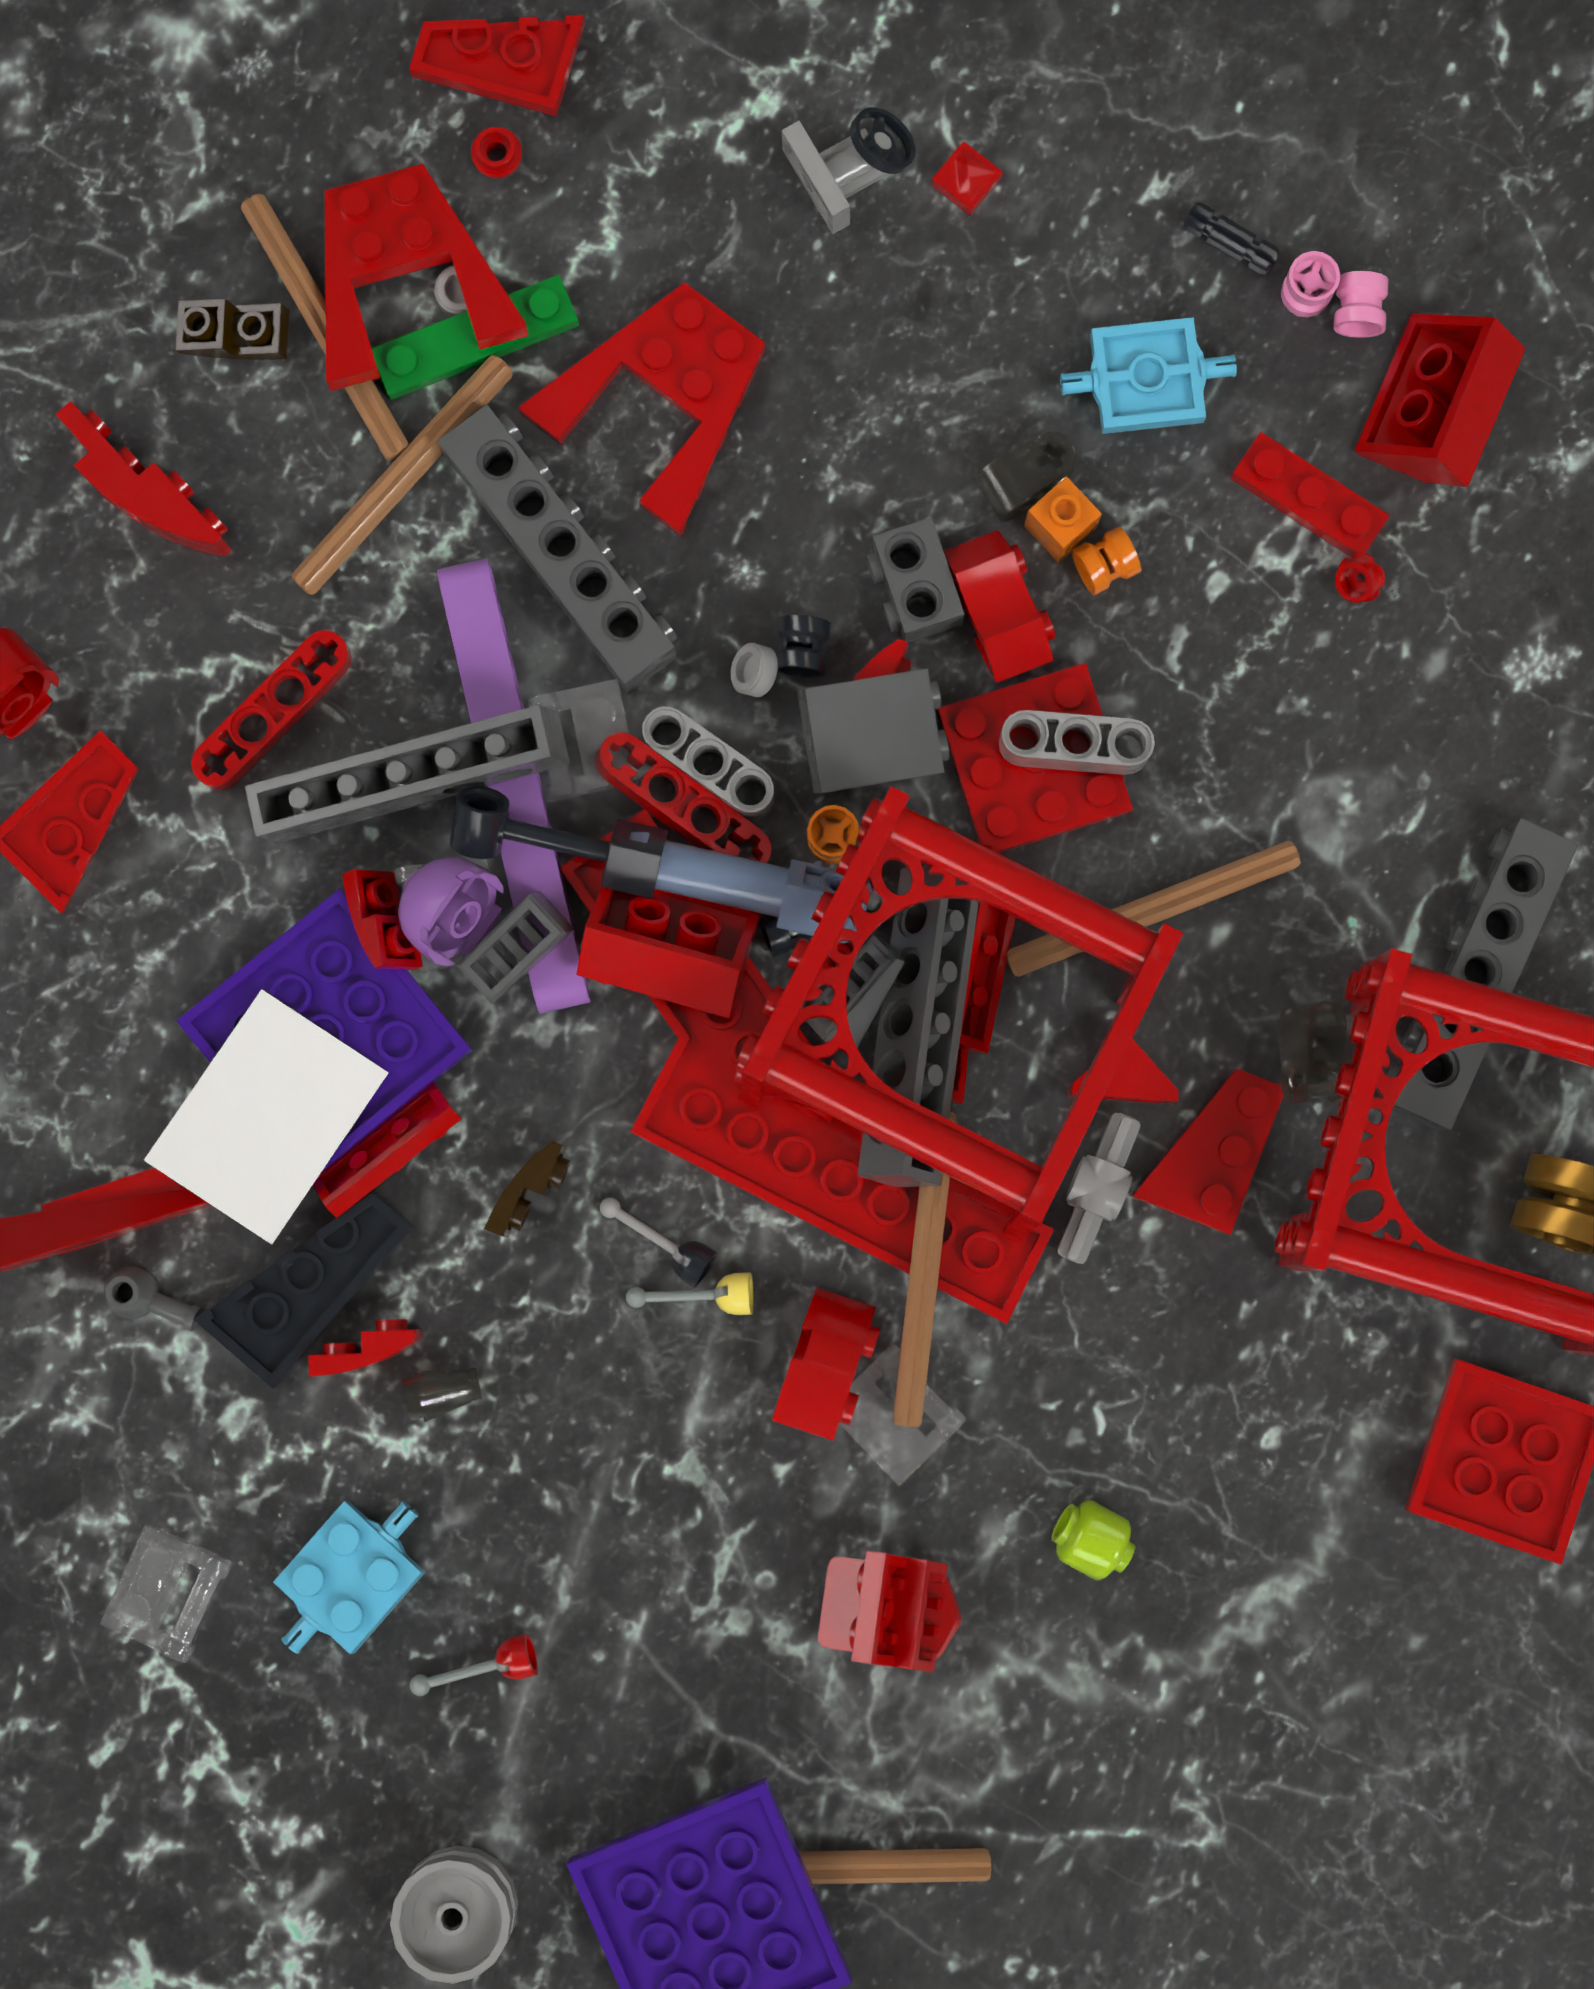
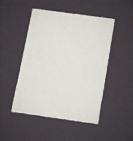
(266, 1116)

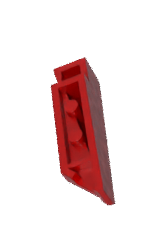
(984, 986)
(94, 1217)

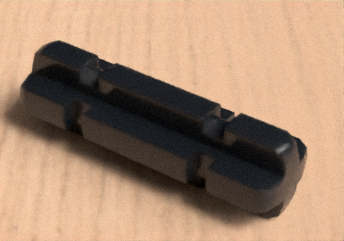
(1231, 238)

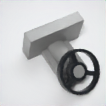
(848, 164)

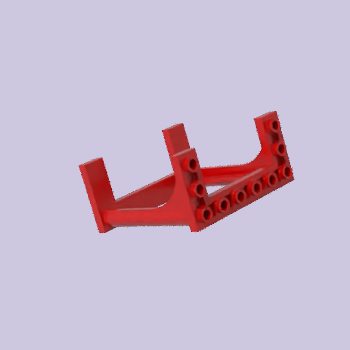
(791, 1070)
(1327, 1237)

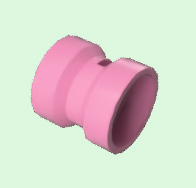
(1315, 273)
(1361, 304)

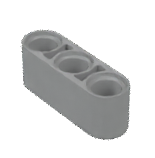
(1099, 731)
(697, 741)

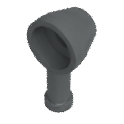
(147, 1298)

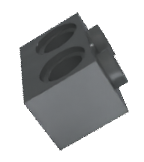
(927, 579)

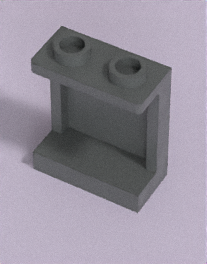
(872, 730)

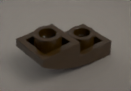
(232, 331)
(539, 1174)

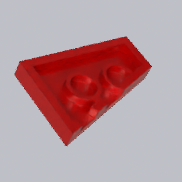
(505, 61)
(67, 818)
(1217, 1155)

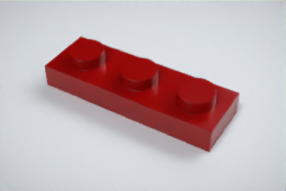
(1309, 496)
(386, 1150)

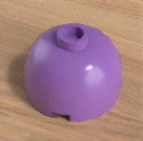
(449, 908)

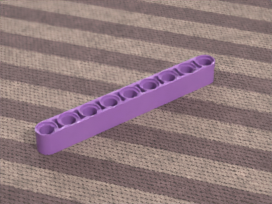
(491, 691)

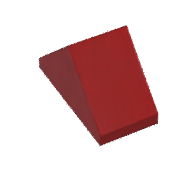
(1135, 1080)

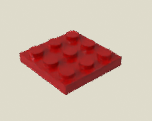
(1021, 803)
(1505, 1461)

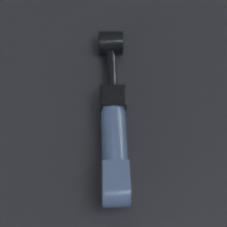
(643, 860)

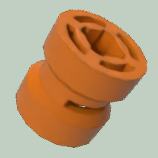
(1106, 560)
(832, 826)

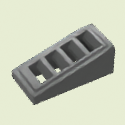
(548, 916)
(864, 989)

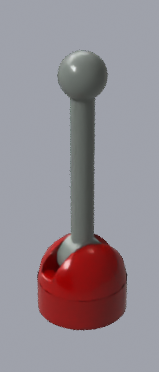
(514, 1660)

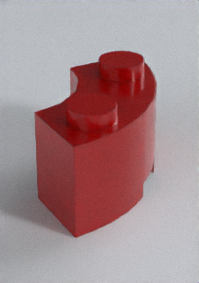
(992, 590)
(825, 1363)

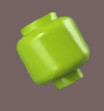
(1093, 1539)

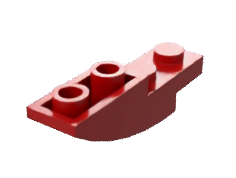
(142, 494)

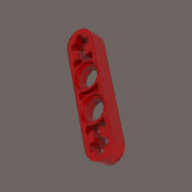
(264, 703)
(687, 797)

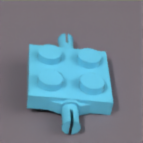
(1148, 375)
(349, 1577)

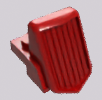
(889, 1610)

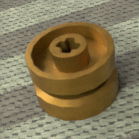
(1570, 1216)

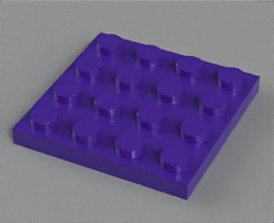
(332, 983)
(710, 1901)

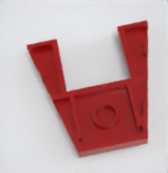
(390, 230)
(687, 356)

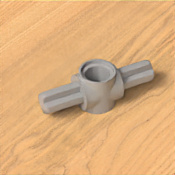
(1098, 1188)

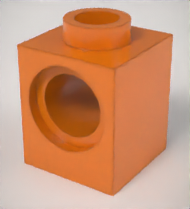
(1062, 519)

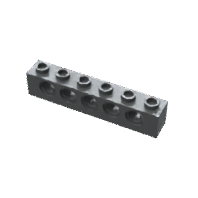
(470, 452)
(407, 774)
(1545, 862)
(921, 1021)

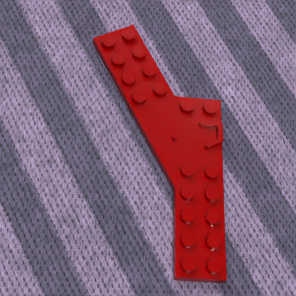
(802, 1161)

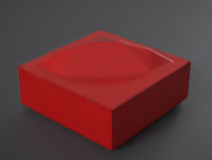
(966, 178)

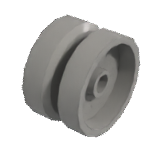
(434, 1941)

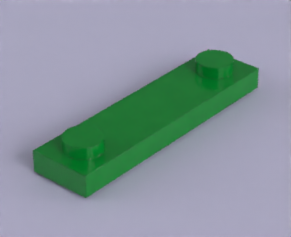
(451, 344)

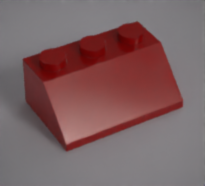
(1441, 397)
(669, 948)

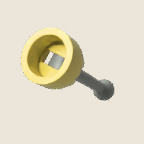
(732, 1294)

